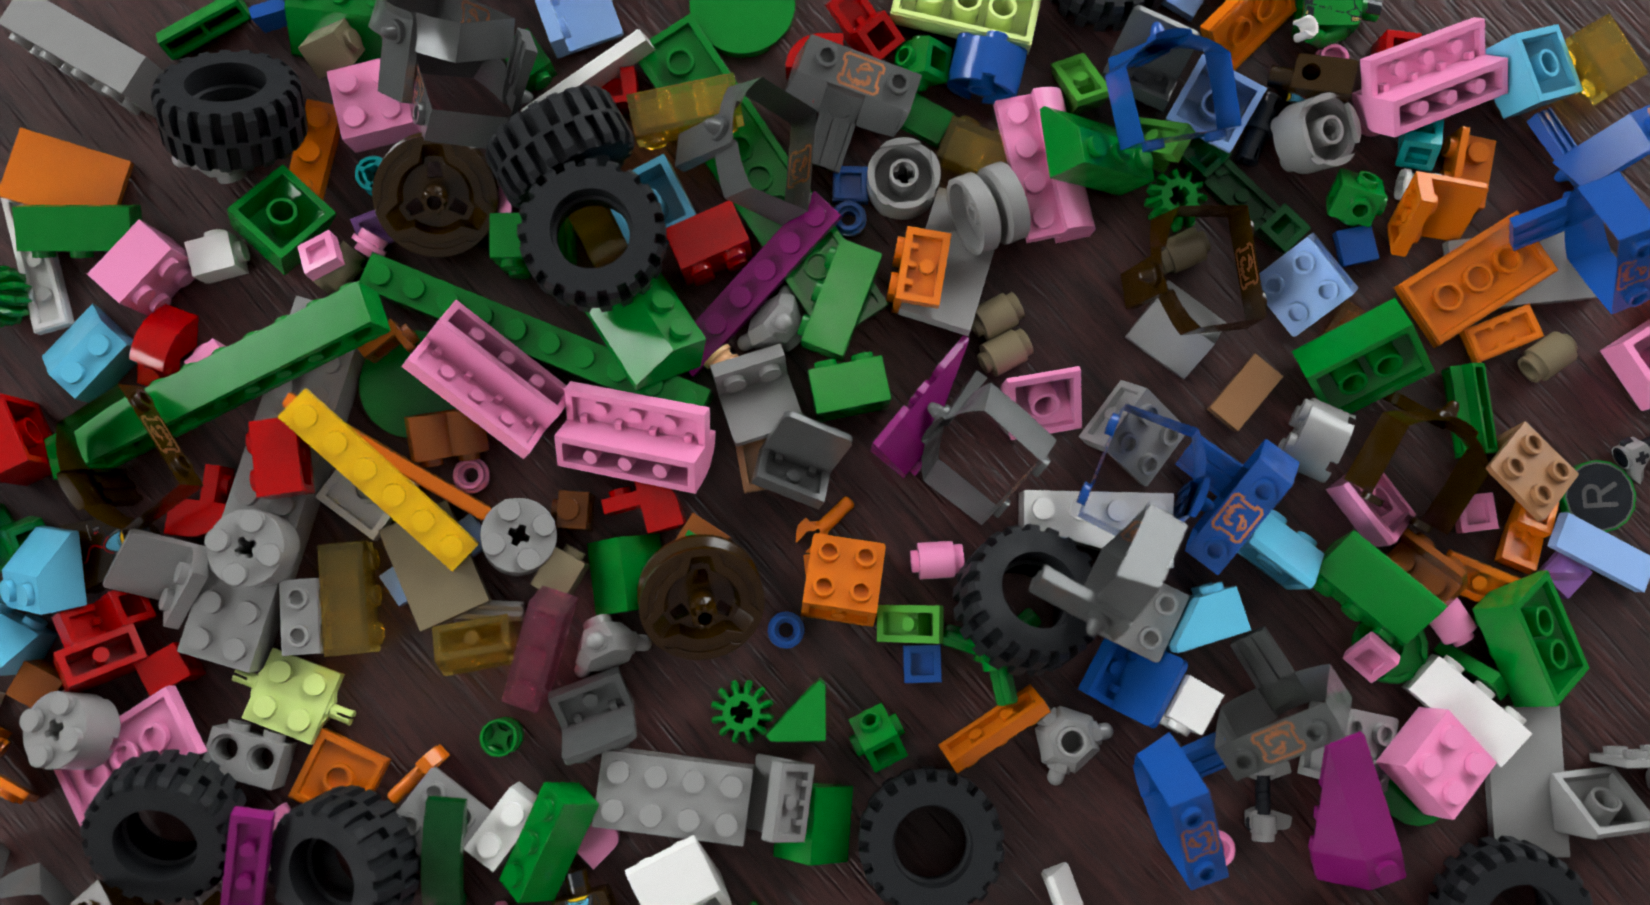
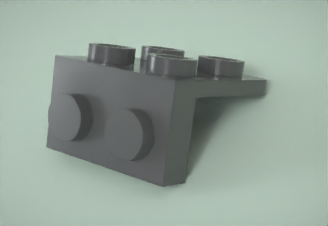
(1157, 79)
(800, 458)
(594, 715)

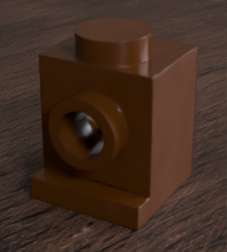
(574, 510)

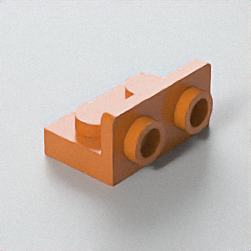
(1468, 157)

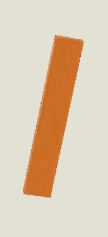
(422, 476)

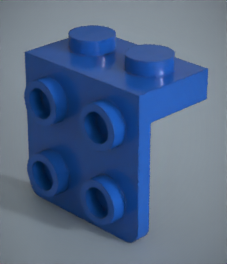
(1133, 682)

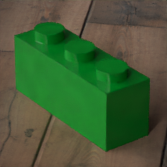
(71, 228)
(839, 299)
(548, 841)

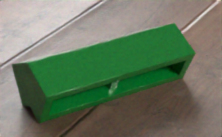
(200, 20)
(1470, 389)

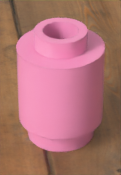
(937, 559)
(1454, 625)

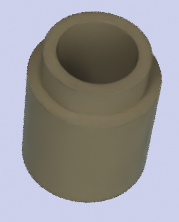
(1185, 250)
(345, 273)
(997, 315)
(1005, 352)
(1548, 356)

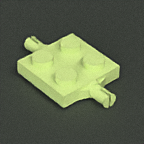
(293, 696)

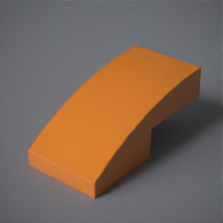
(1523, 539)

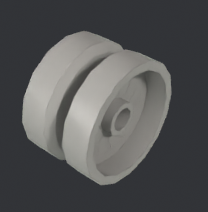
(988, 208)

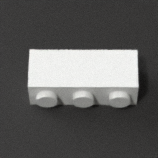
(1443, 686)

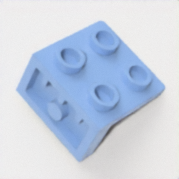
(578, 24)
(1305, 285)

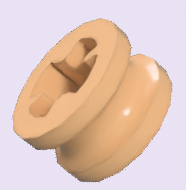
(720, 355)

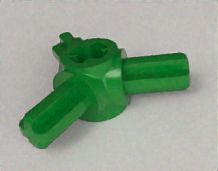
(1001, 680)

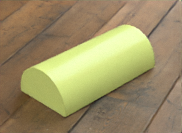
(975, 17)

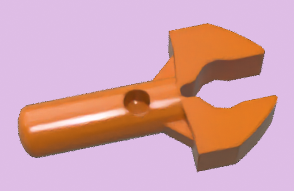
(827, 522)
(433, 758)

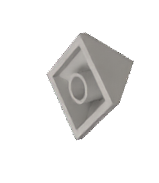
(1162, 342)
(1596, 804)

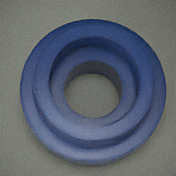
(857, 211)
(774, 634)

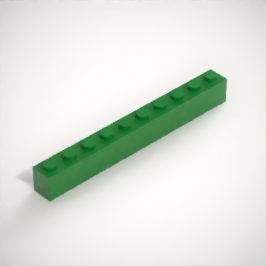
(536, 338)
(234, 375)

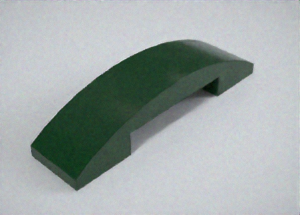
(1231, 186)
(443, 851)

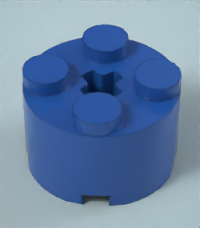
(986, 66)

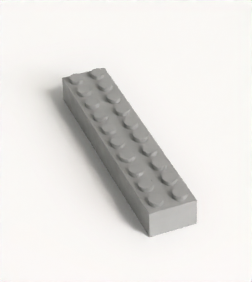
(241, 623)

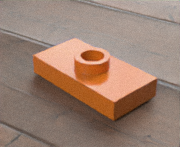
(1501, 334)

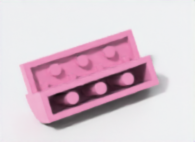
(1429, 79)
(1055, 206)
(488, 379)
(635, 437)

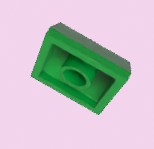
(617, 569)
(804, 719)
(826, 828)

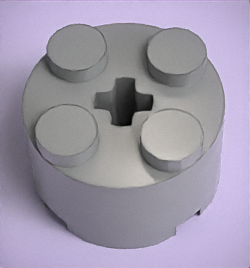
(1316, 134)
(921, 170)
(1317, 437)
(510, 517)
(232, 542)
(69, 731)

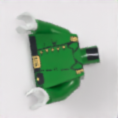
(1331, 21)

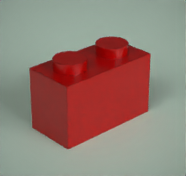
(279, 460)
(99, 659)

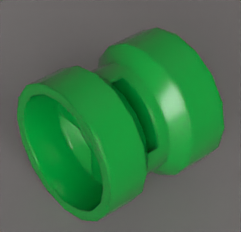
(494, 738)

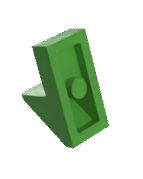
(1081, 83)
(1158, 129)
(910, 624)

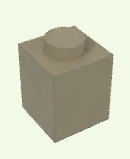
(332, 47)
(562, 570)

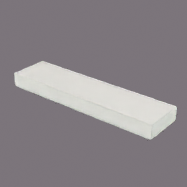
(606, 65)
(50, 303)

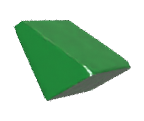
(15, 533)

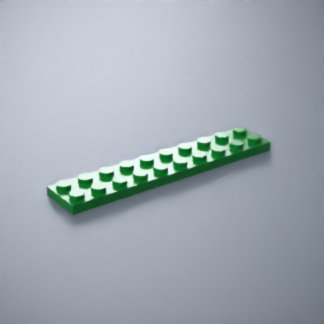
(687, 55)

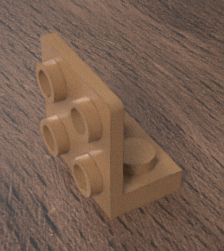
(1531, 470)

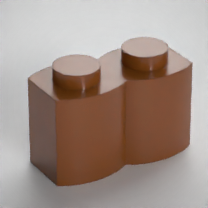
(444, 435)

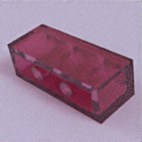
(539, 649)

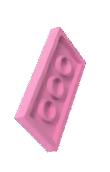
(151, 725)

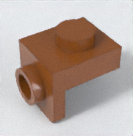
(381, 346)

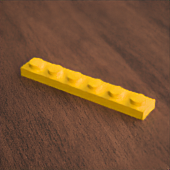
(378, 479)

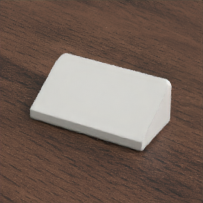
(1061, 885)

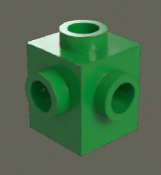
(925, 57)
(1356, 197)
(878, 737)

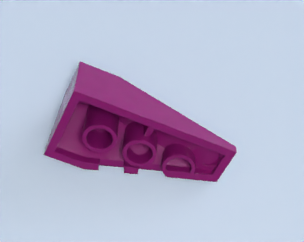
(901, 439)
(1354, 828)

